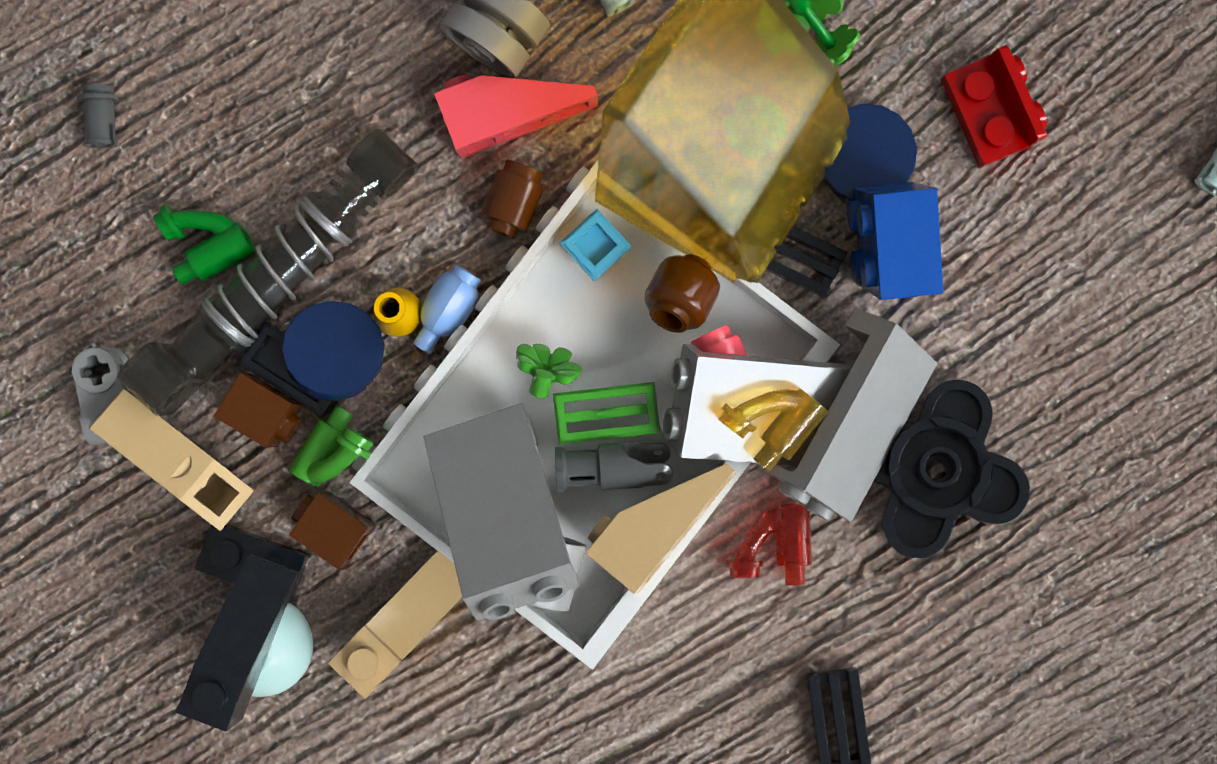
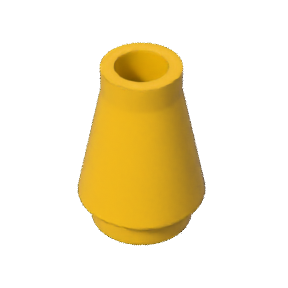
(408, 316)

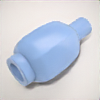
(447, 306)

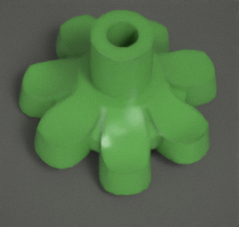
(546, 367)

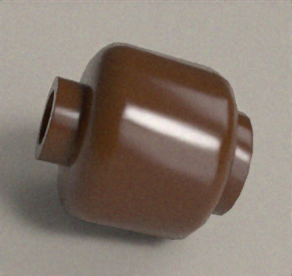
(682, 293)

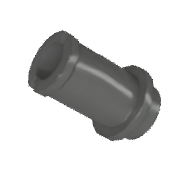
(99, 115)

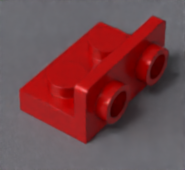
(995, 106)

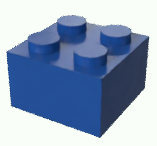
(896, 240)

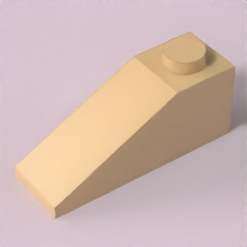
(647, 533)

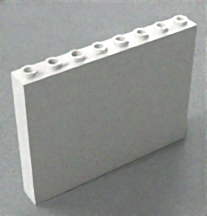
(616, 345)

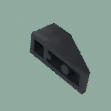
(238, 645)

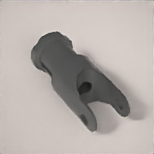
(613, 466)

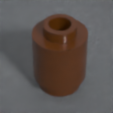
(512, 199)

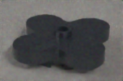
(974, 480)

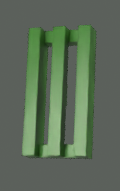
(563, 418)

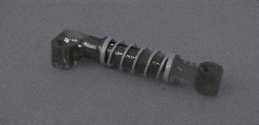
(169, 374)

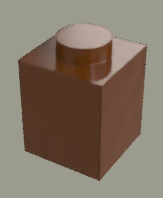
(259, 411)
(330, 528)

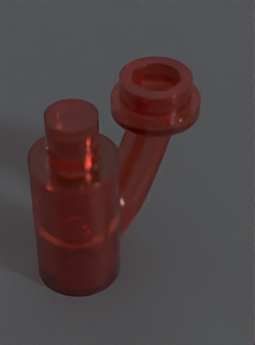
(793, 544)

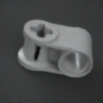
(97, 391)

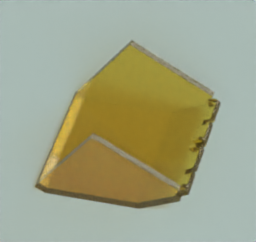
(722, 132)

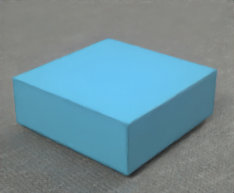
(595, 245)

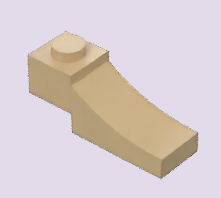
(399, 625)

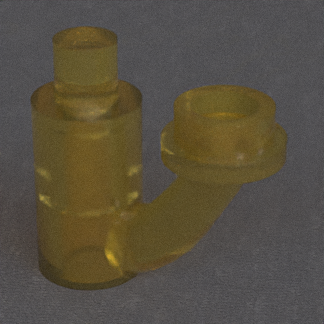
(789, 429)

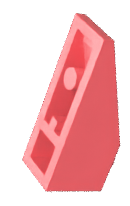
(499, 109)

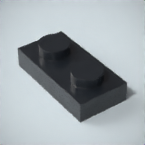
(228, 549)

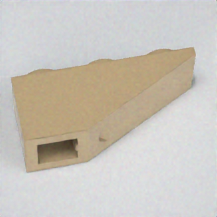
(171, 459)

